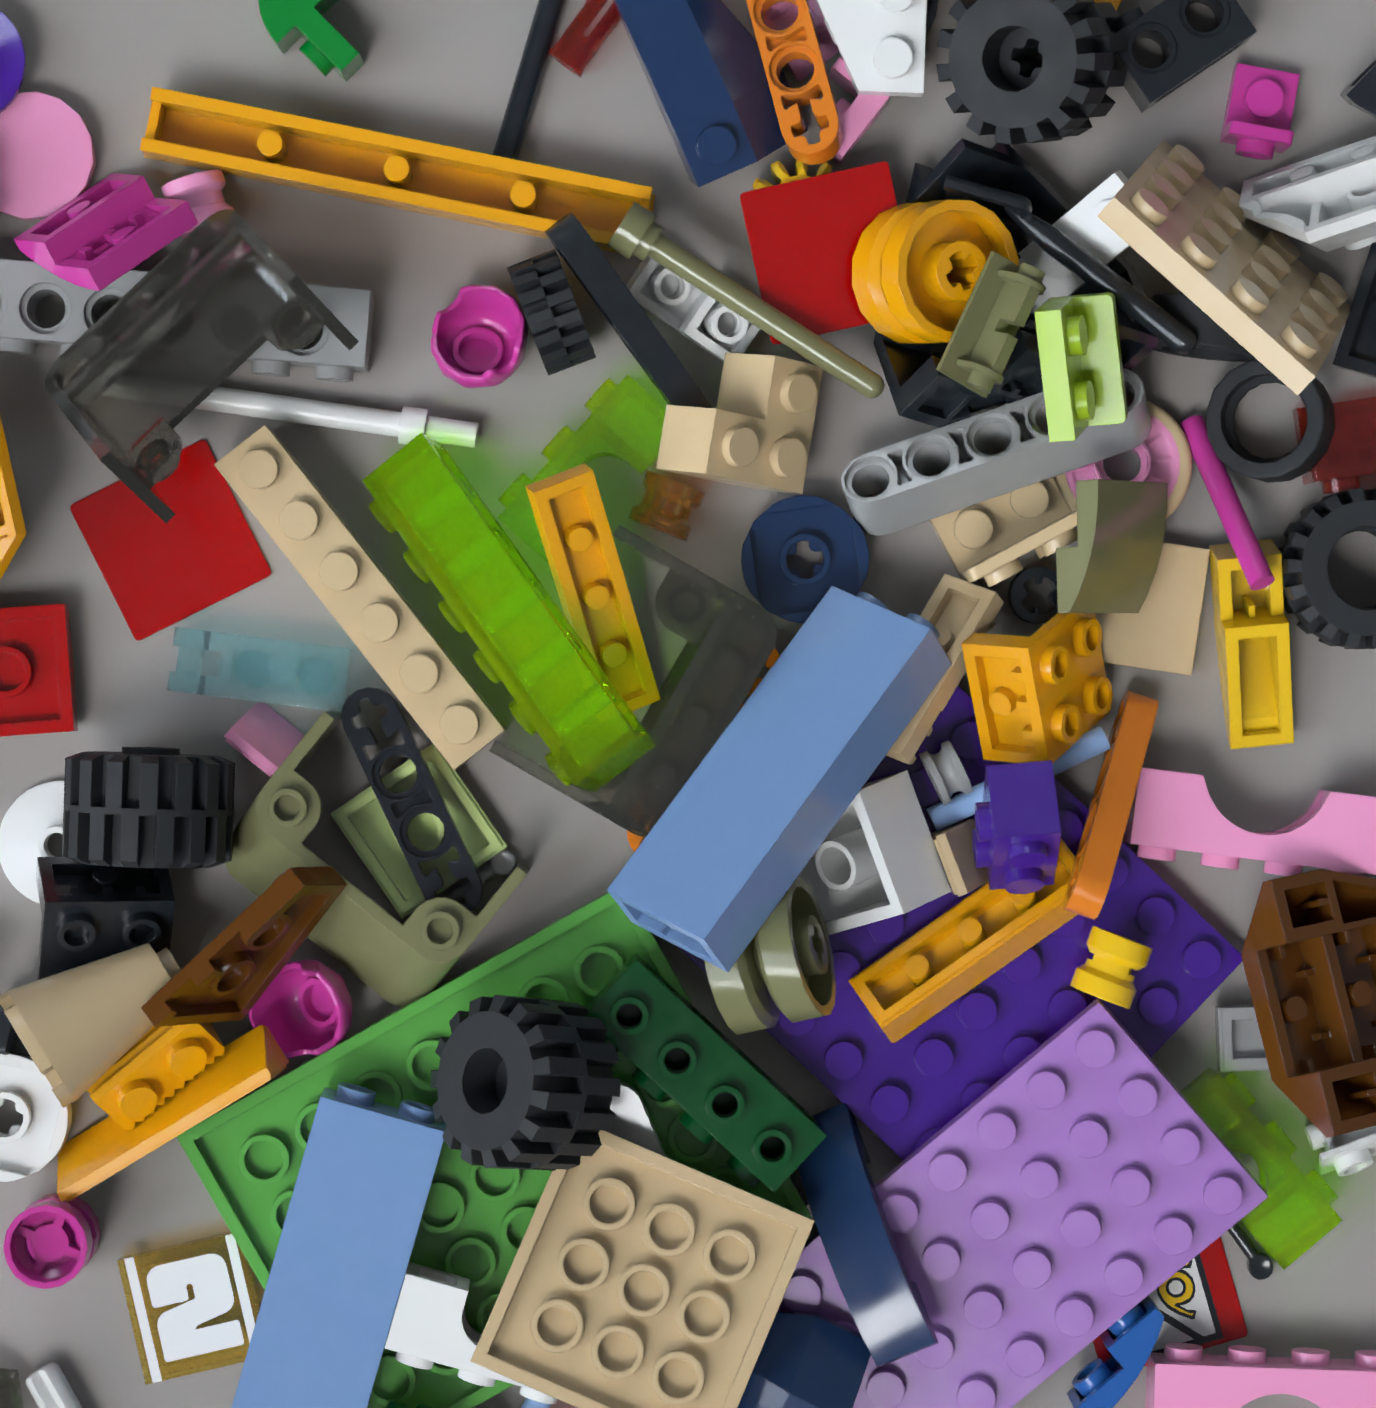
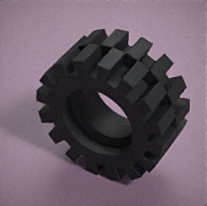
(551, 312)

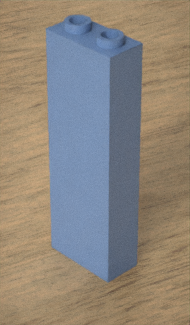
(780, 776)
(341, 1253)

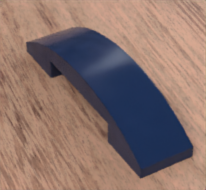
(861, 1242)

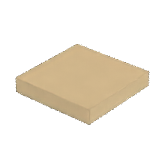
(1168, 623)

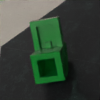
(324, 45)

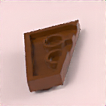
(248, 953)

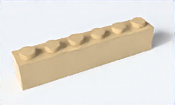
(360, 596)

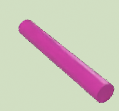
(1227, 505)

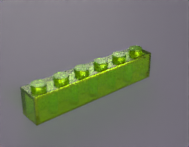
(507, 615)

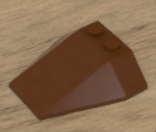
(1316, 993)

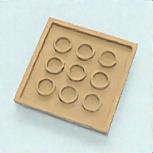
(1229, 264)
(642, 1285)

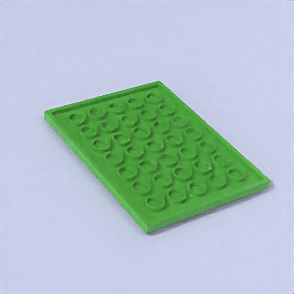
(472, 1213)

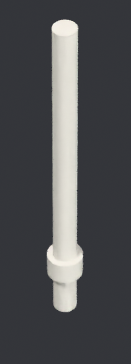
(403, 424)

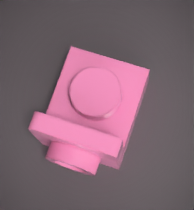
(854, 117)

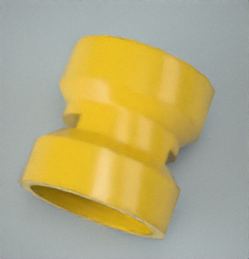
(1110, 970)

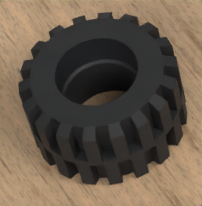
(1306, 573)

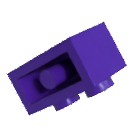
(1018, 827)

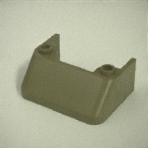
(358, 933)

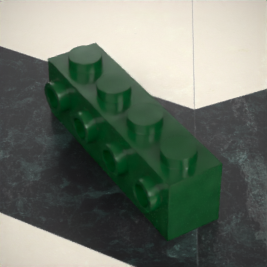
(705, 1075)

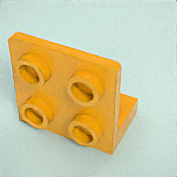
(1037, 690)

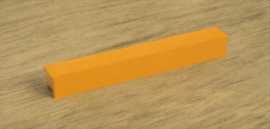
(383, 168)

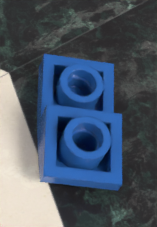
(1130, 1343)

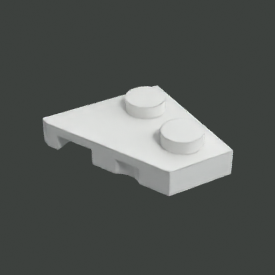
(880, 43)

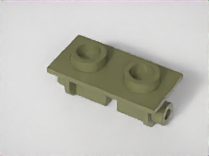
(990, 322)

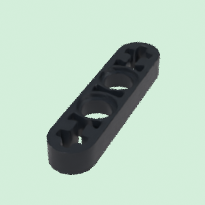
(624, 313)
(404, 806)

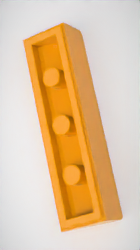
(960, 951)
(110, 1148)

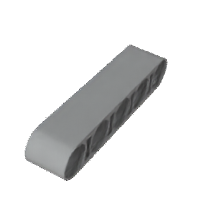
(970, 471)

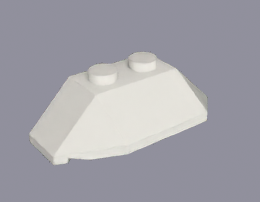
(1319, 199)

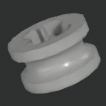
(946, 772)

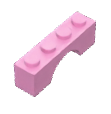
(1177, 813)
(1198, 1380)

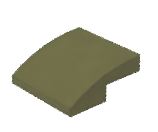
(1117, 547)

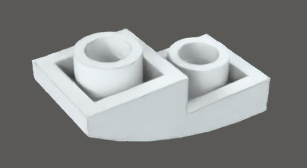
(690, 310)

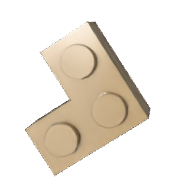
(755, 433)

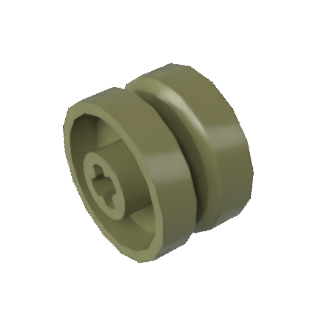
(781, 969)

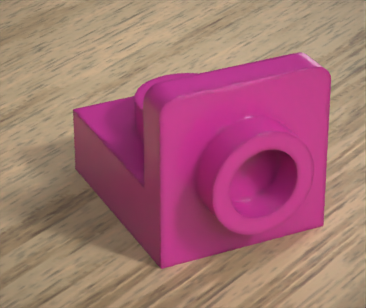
(1259, 111)

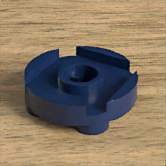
(775, 537)

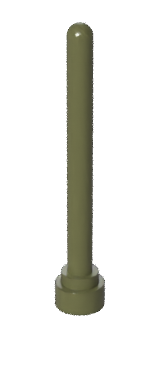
(642, 238)

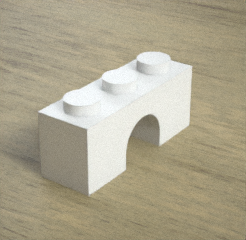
(434, 1328)

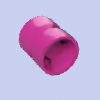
(51, 1241)

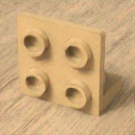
(993, 534)

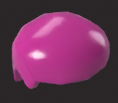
(480, 337)
(305, 1008)

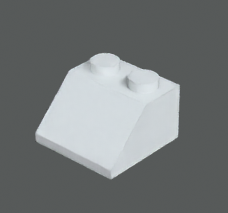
(876, 858)

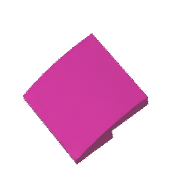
(106, 231)

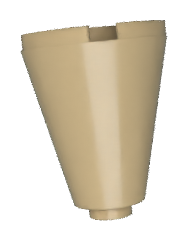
(87, 1016)

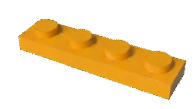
(592, 579)

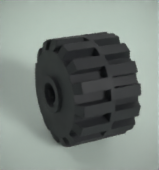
(1011, 90)
(148, 808)
(525, 1083)

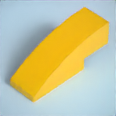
(1252, 650)

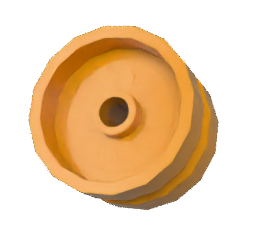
(922, 265)

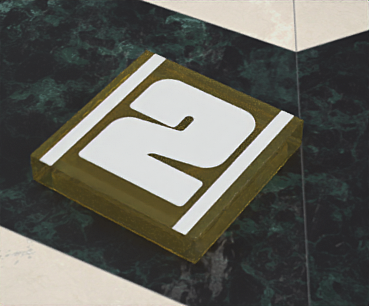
(190, 1306)

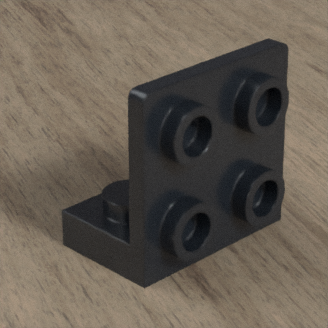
(99, 912)

